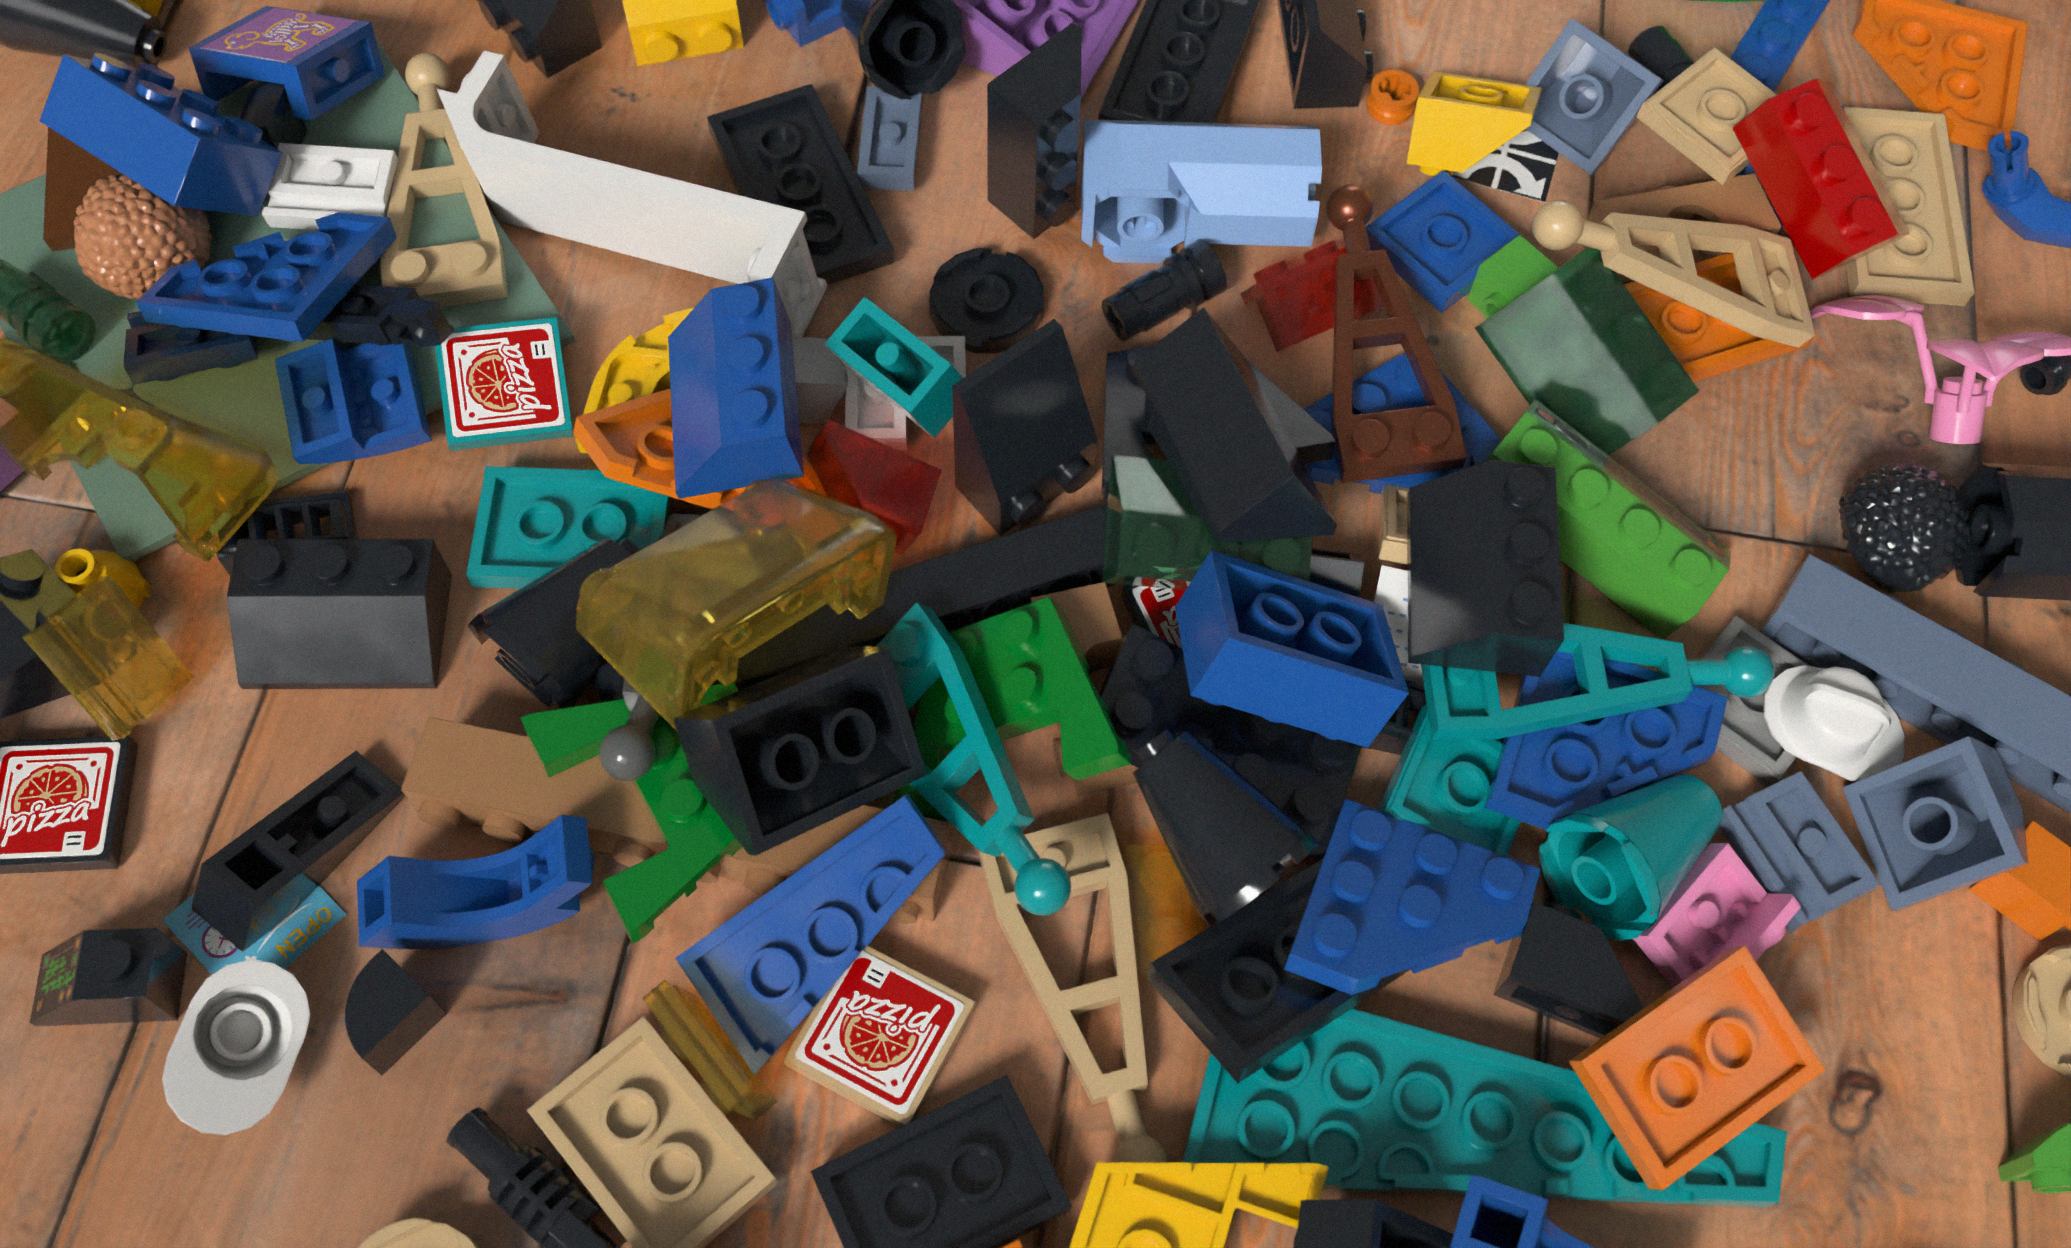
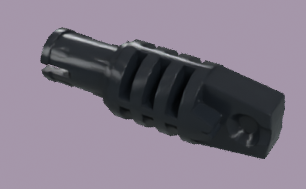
(529, 1186)

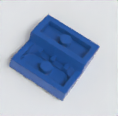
(351, 401)

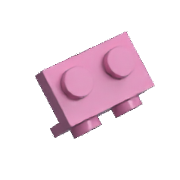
(1712, 911)

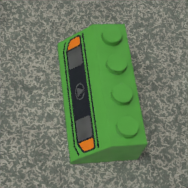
(1619, 528)

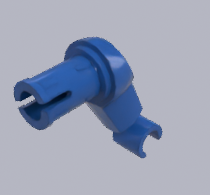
(2021, 197)

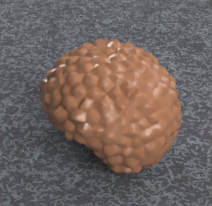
(134, 237)

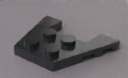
(1129, 411)

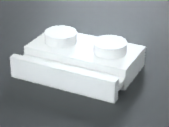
(328, 180)

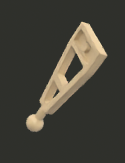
(1765, 264)
(445, 272)
(1093, 863)

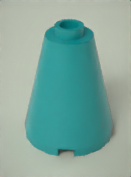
(1630, 852)

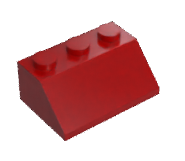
(1819, 177)

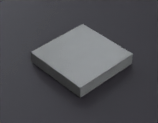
(1744, 731)

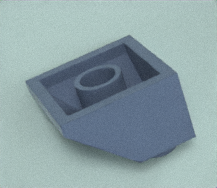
(1587, 95)
(1939, 822)

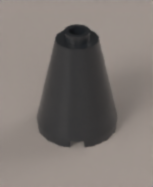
(83, 28)
(906, 43)
(539, 627)
(1216, 825)

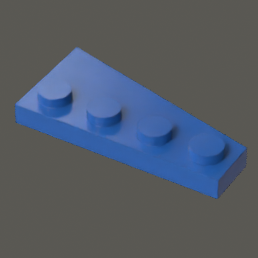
(799, 938)

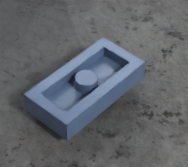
(889, 141)

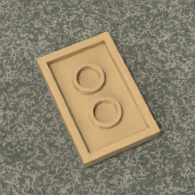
(652, 1144)

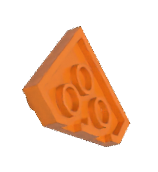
(1949, 62)
(636, 448)

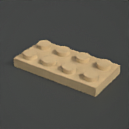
(1919, 175)

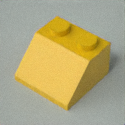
(681, 28)

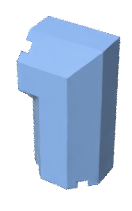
(1194, 182)

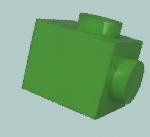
(1507, 275)

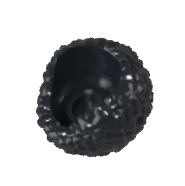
(1904, 526)

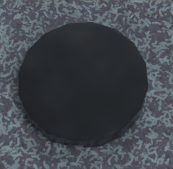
(986, 299)

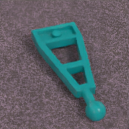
(921, 654)
(1468, 705)

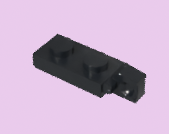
(384, 317)

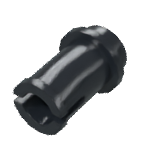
(2047, 375)

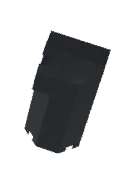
(2018, 531)

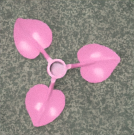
(1961, 401)

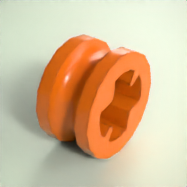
(1405, 93)

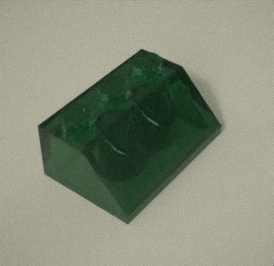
(1588, 353)
(1161, 539)

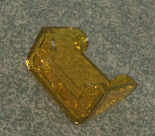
(191, 467)
(729, 584)

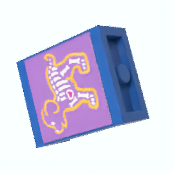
(309, 53)

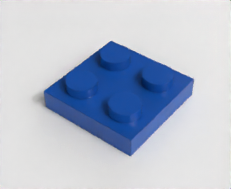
(1439, 239)

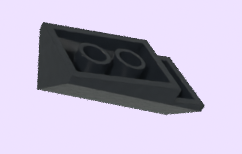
(1227, 438)

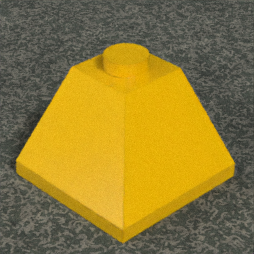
(1466, 120)

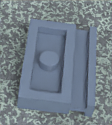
(1797, 849)

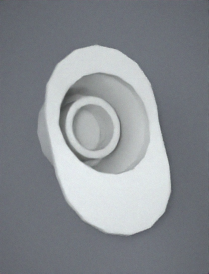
(1834, 721)
(236, 1047)

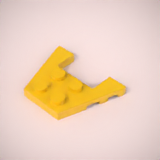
(1188, 1201)

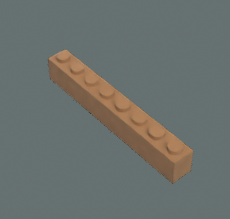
(500, 785)

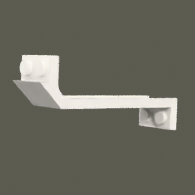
(624, 206)

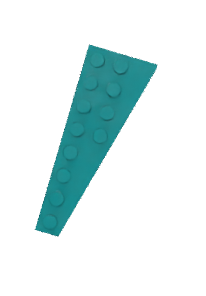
(1428, 1110)

